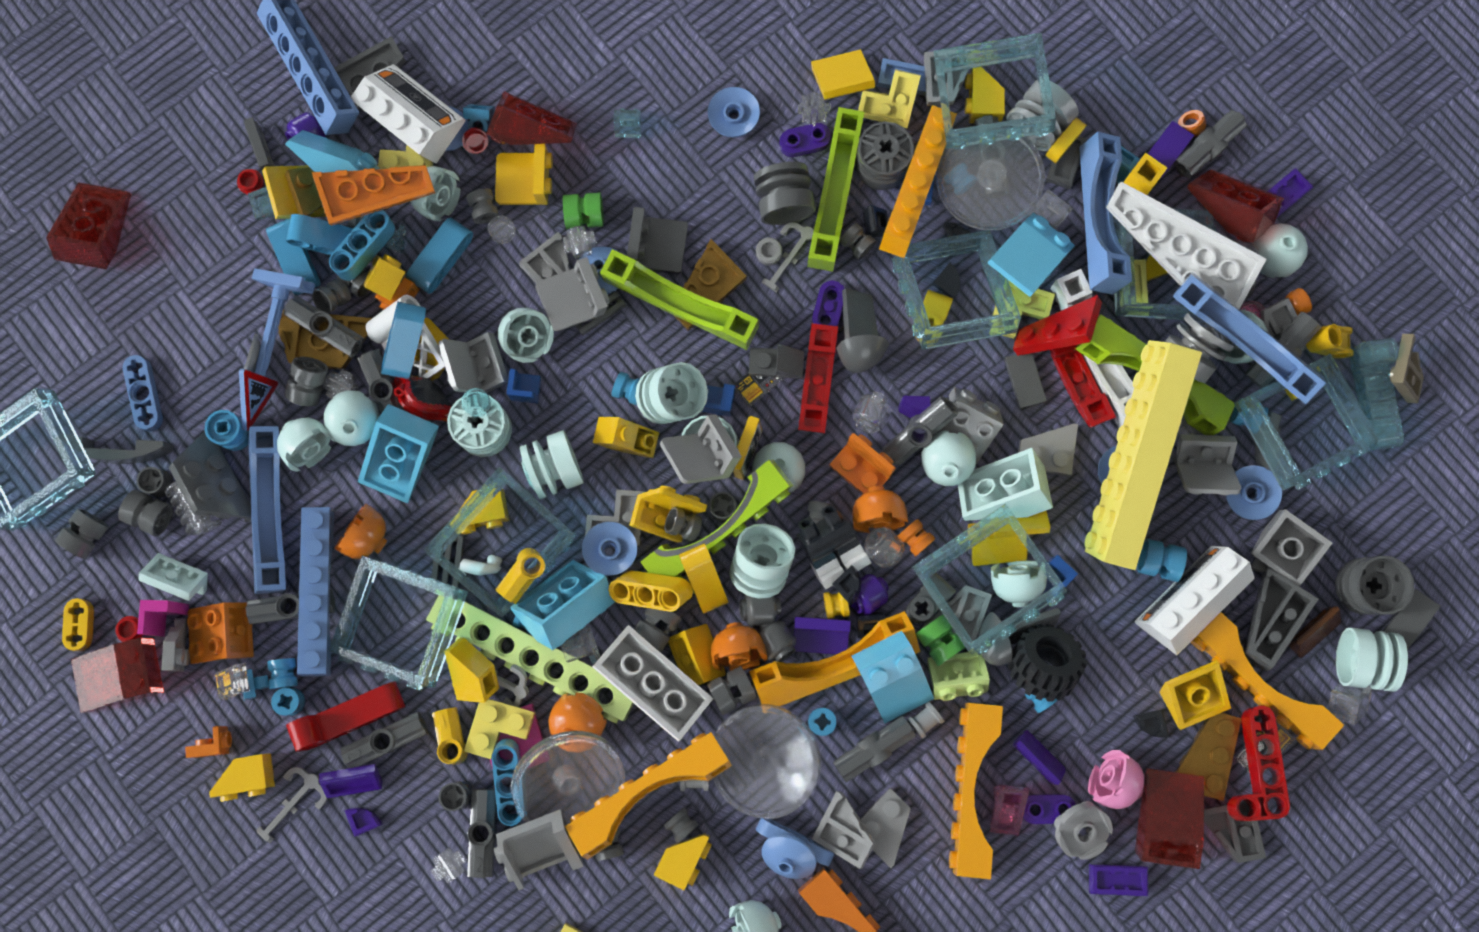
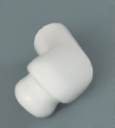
(480, 568)

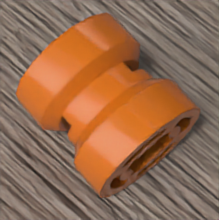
(916, 537)

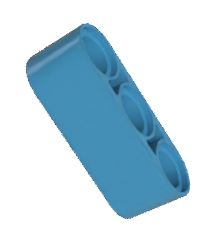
(317, 234)
(439, 255)
(360, 258)
(292, 259)
(403, 340)
(501, 769)

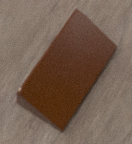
(1315, 631)

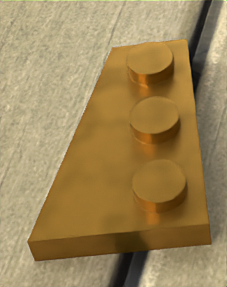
(713, 277)
(1213, 754)

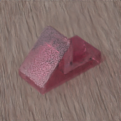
(1008, 809)

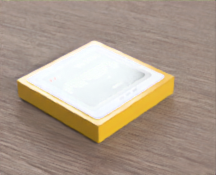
(747, 446)

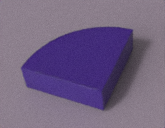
(362, 820)

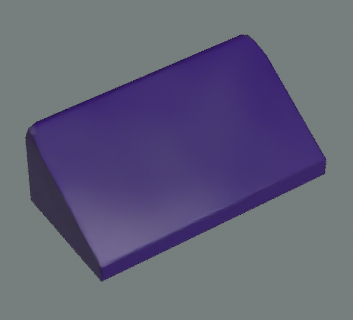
(1040, 757)

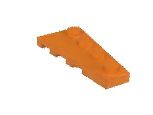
(366, 191)

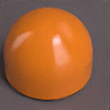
(1196, 128)
(1300, 301)

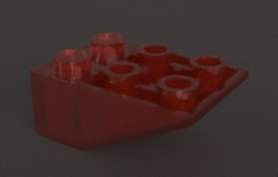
(1171, 819)

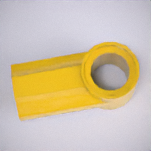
(519, 577)
(449, 732)

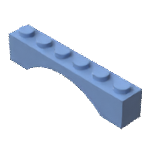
(1107, 261)
(1249, 337)
(265, 510)
(314, 589)

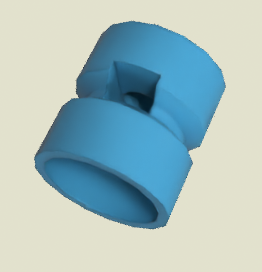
(226, 430)
(1162, 560)

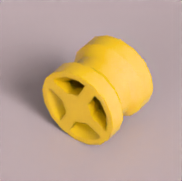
(835, 605)

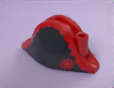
(422, 398)

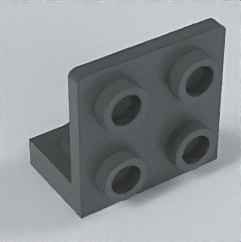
(657, 242)

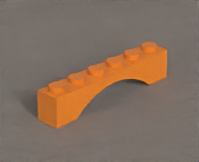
(830, 901)

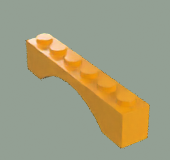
(916, 185)
(786, 682)
(1310, 722)
(980, 730)
(598, 826)

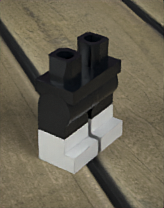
(824, 538)

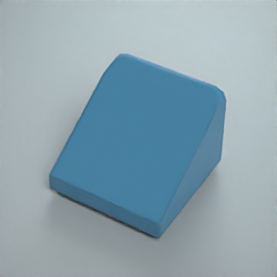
(1128, 163)

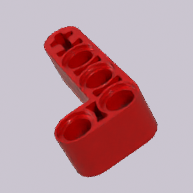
(345, 717)
(1257, 764)

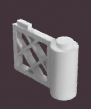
(379, 329)

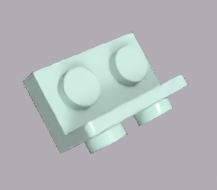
(174, 577)

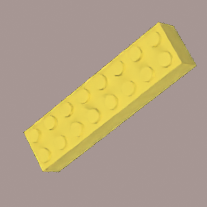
(1142, 453)

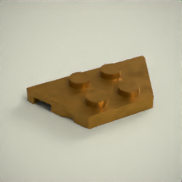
(301, 342)

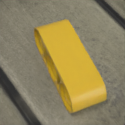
(703, 578)
(650, 590)

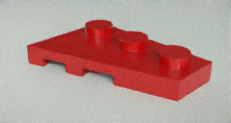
(1062, 329)

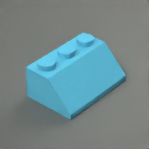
(563, 604)

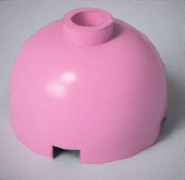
(1117, 781)

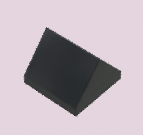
(875, 221)
(866, 623)

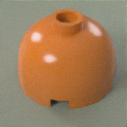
(879, 509)
(363, 534)
(737, 647)
(576, 713)

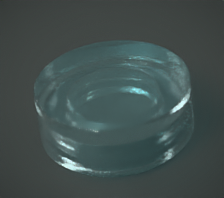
(476, 402)

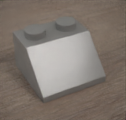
(1290, 547)

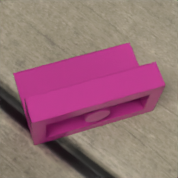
(154, 614)

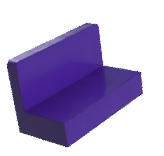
(821, 635)

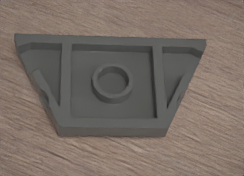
(209, 481)

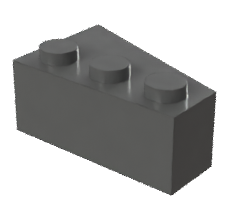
(1275, 618)

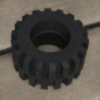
(1038, 676)

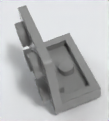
(573, 296)
(474, 363)
(975, 419)
(702, 455)
(1206, 464)

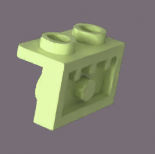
(959, 676)

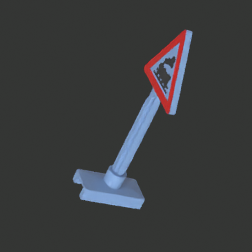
(255, 386)

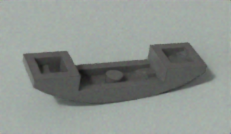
(144, 451)

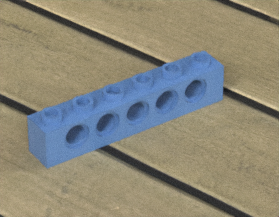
(308, 65)

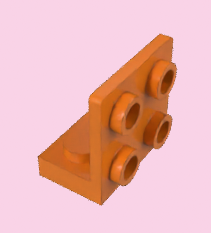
(862, 464)
(219, 632)

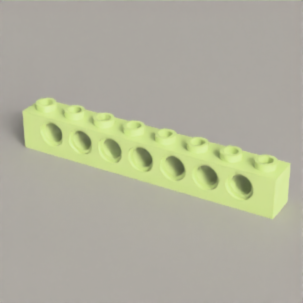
(540, 673)

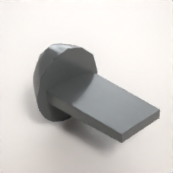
(862, 345)
(1001, 651)

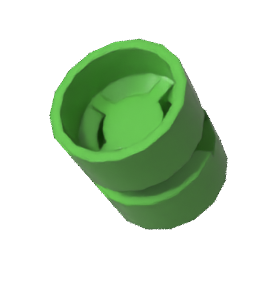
(583, 210)
(940, 650)

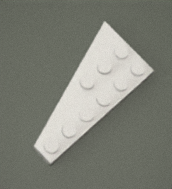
(1186, 245)

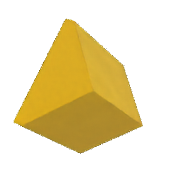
(1196, 695)

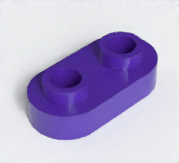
(805, 139)
(829, 308)
(1048, 807)

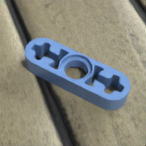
(132, 387)
(769, 828)

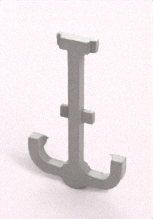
(806, 235)
(519, 690)
(310, 781)

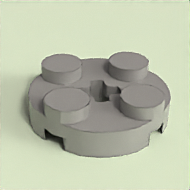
(1073, 821)

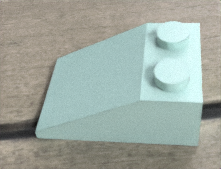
(1012, 480)

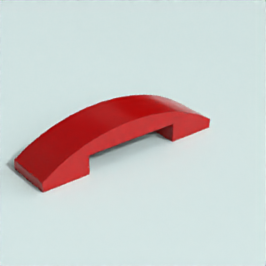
(818, 378)
(1081, 386)

